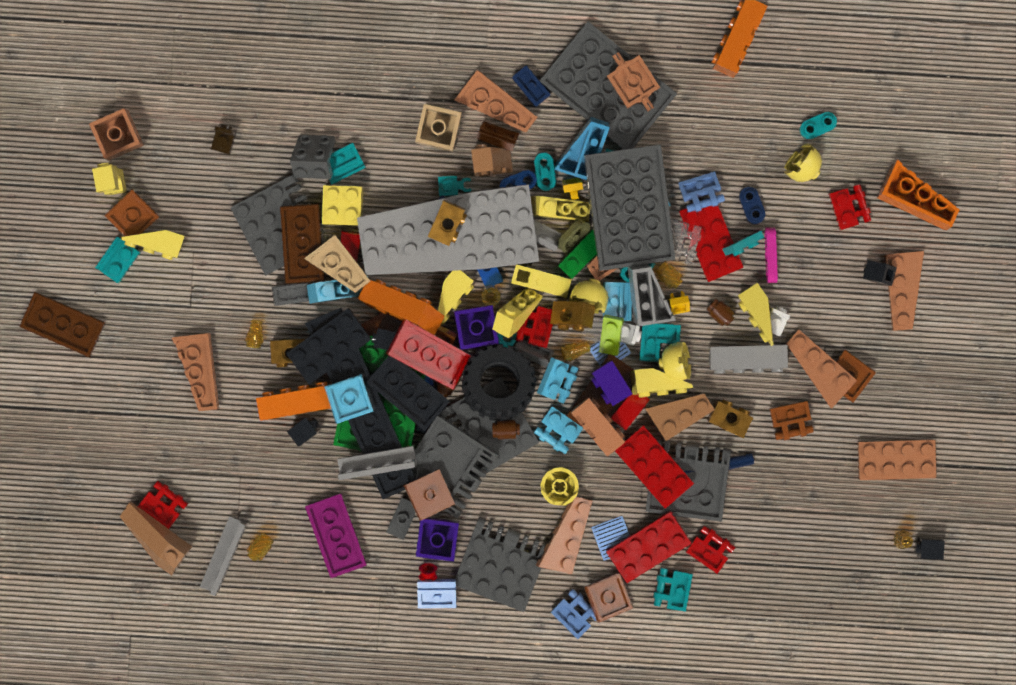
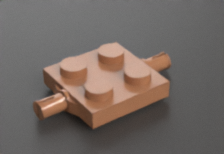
(633, 81)

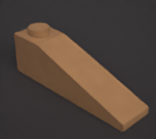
(158, 541)

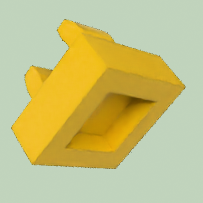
(572, 186)
(679, 304)

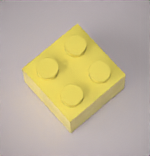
(342, 205)

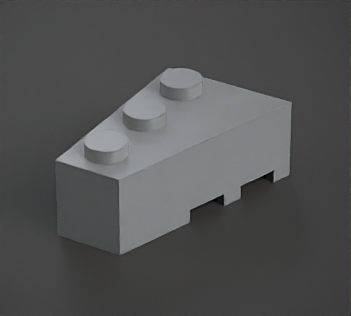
(647, 297)

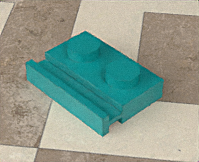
(345, 163)
(117, 260)

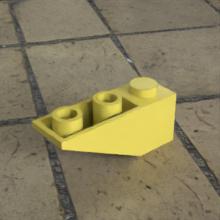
(560, 208)
(161, 241)
(541, 281)
(453, 289)
(757, 305)
(515, 312)
(654, 381)

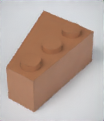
(598, 425)

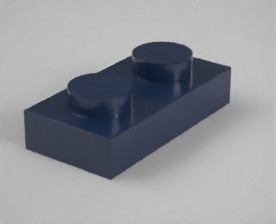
(531, 86)

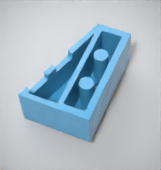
(588, 141)

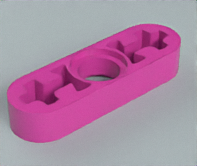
(771, 255)

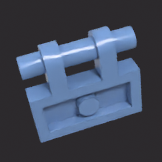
(699, 187)
(570, 617)

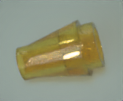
(254, 337)
(574, 350)
(899, 538)

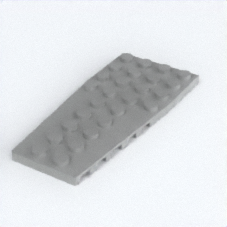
(494, 234)

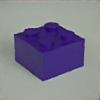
(475, 327)
(611, 383)
(437, 539)

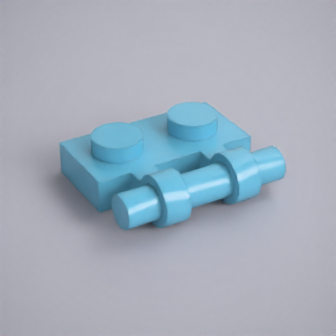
(553, 379)
(560, 424)

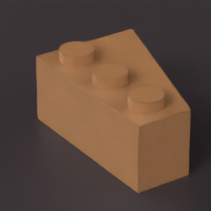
(491, 160)
(679, 414)

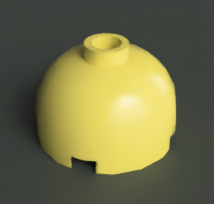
(804, 164)
(592, 293)
(675, 361)
(559, 486)

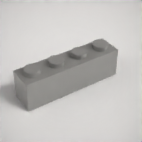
(748, 357)

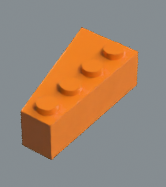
(739, 37)
(917, 198)
(401, 306)
(292, 402)

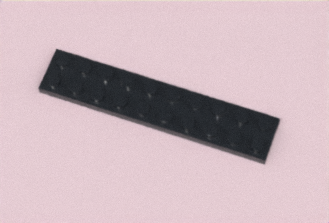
(372, 430)

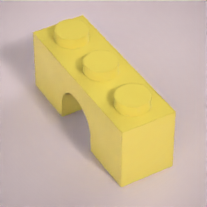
(109, 179)

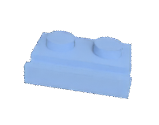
(437, 593)

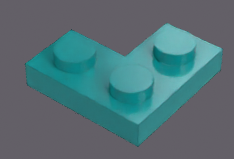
(655, 334)

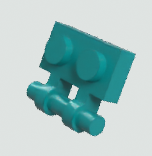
(679, 589)

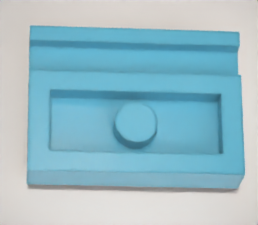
(619, 300)

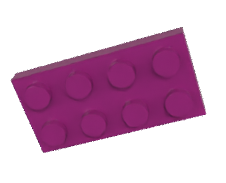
(335, 535)

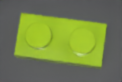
(611, 335)

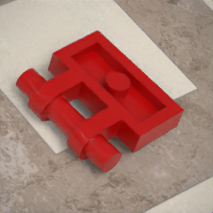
(844, 209)
(540, 330)
(160, 510)
(707, 554)

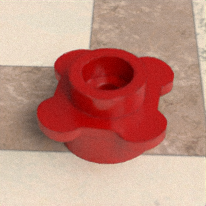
(427, 571)

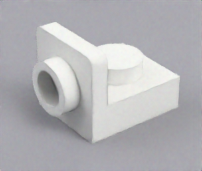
(778, 320)
(630, 334)

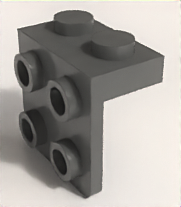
(312, 156)

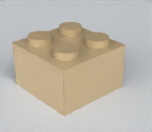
(438, 127)

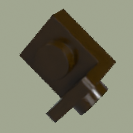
(223, 139)

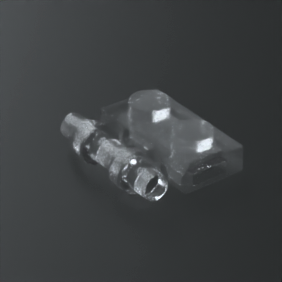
(680, 233)

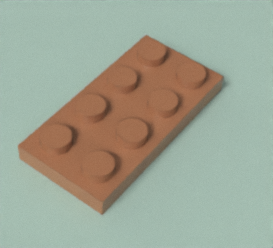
(896, 459)

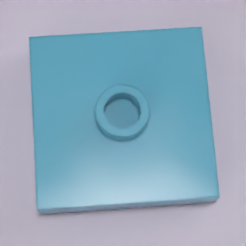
(348, 398)

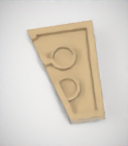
(338, 264)

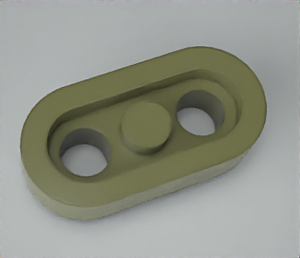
(573, 236)

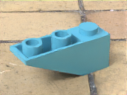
(329, 291)

